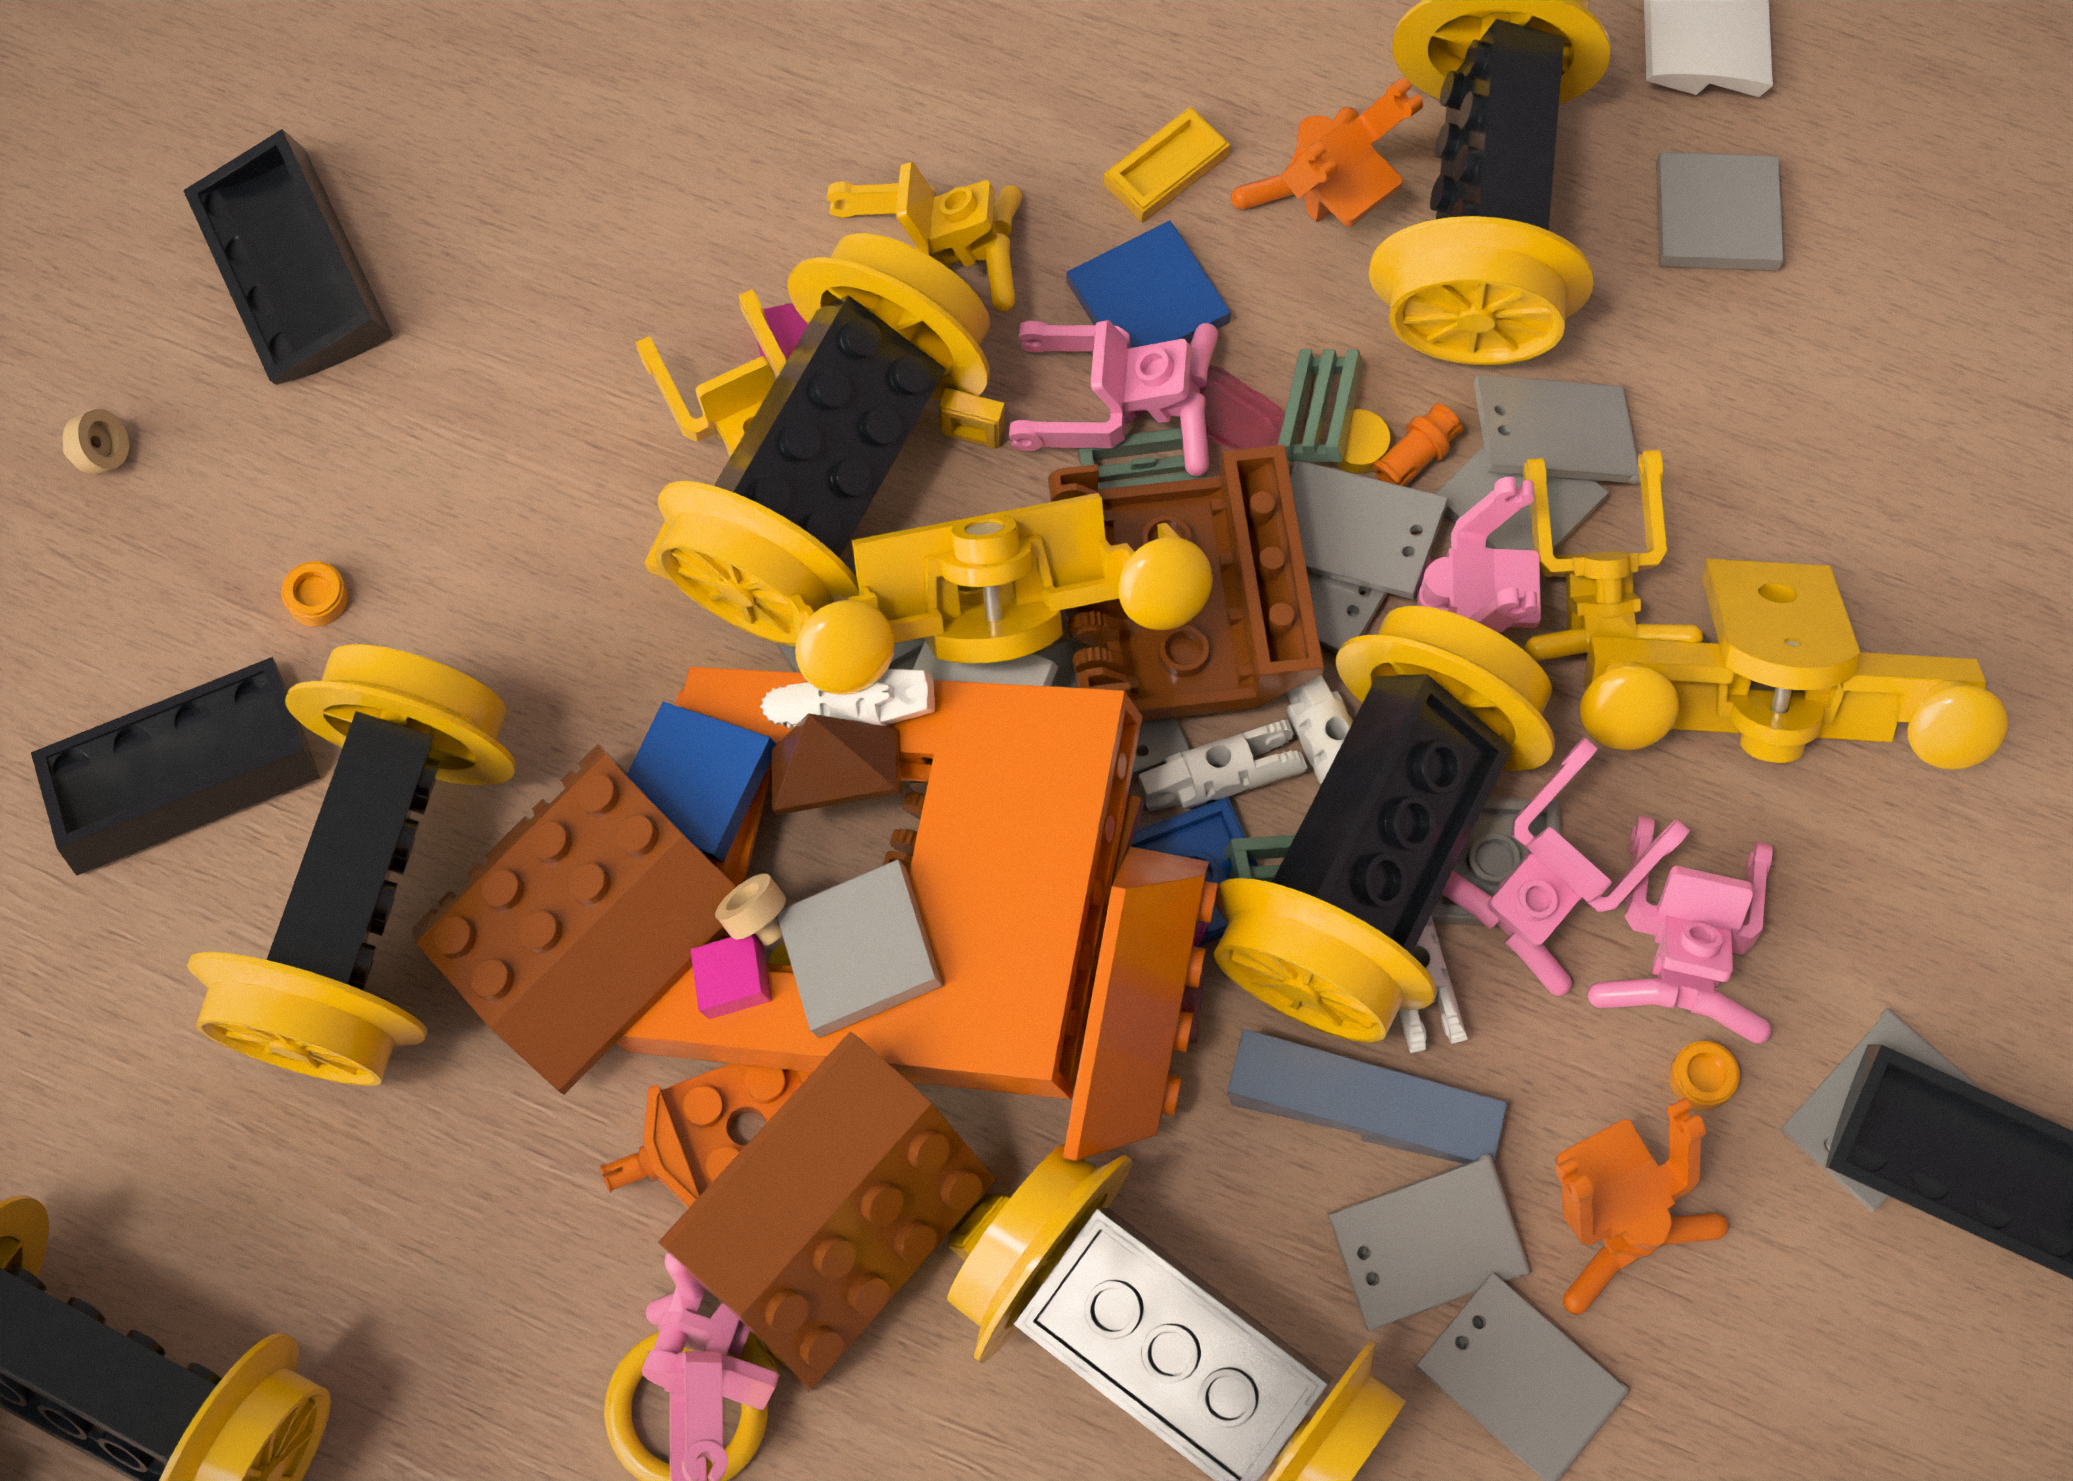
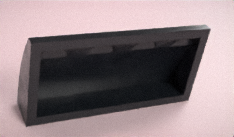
(287, 260)
(172, 766)
(1959, 1156)

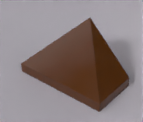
(833, 764)

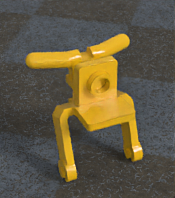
(949, 226)
(730, 398)
(1601, 582)

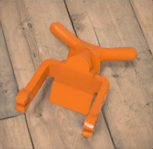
(1337, 163)
(1624, 1198)

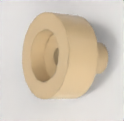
(95, 441)
(753, 909)

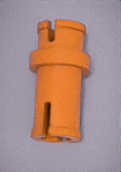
(1425, 440)

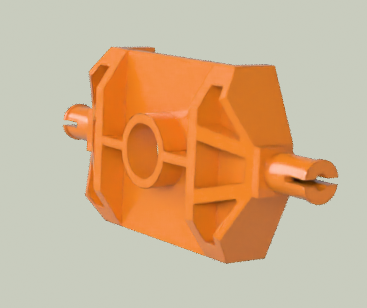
(691, 1123)

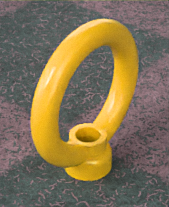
(624, 1437)

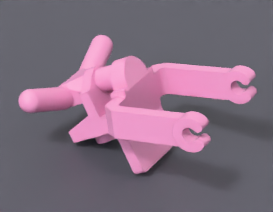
(1129, 380)
(1485, 583)
(1552, 881)
(1698, 929)
(700, 1376)

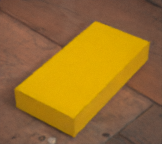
(1166, 164)

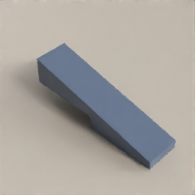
(1364, 1099)

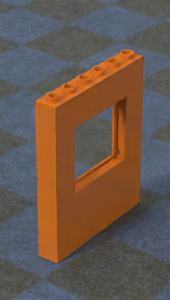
(1005, 877)

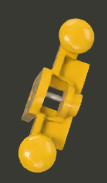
(992, 590)
(1789, 633)

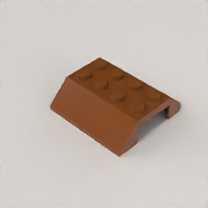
(1259, 621)
(577, 921)
(829, 1209)

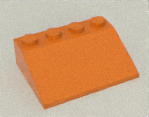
(1138, 1001)

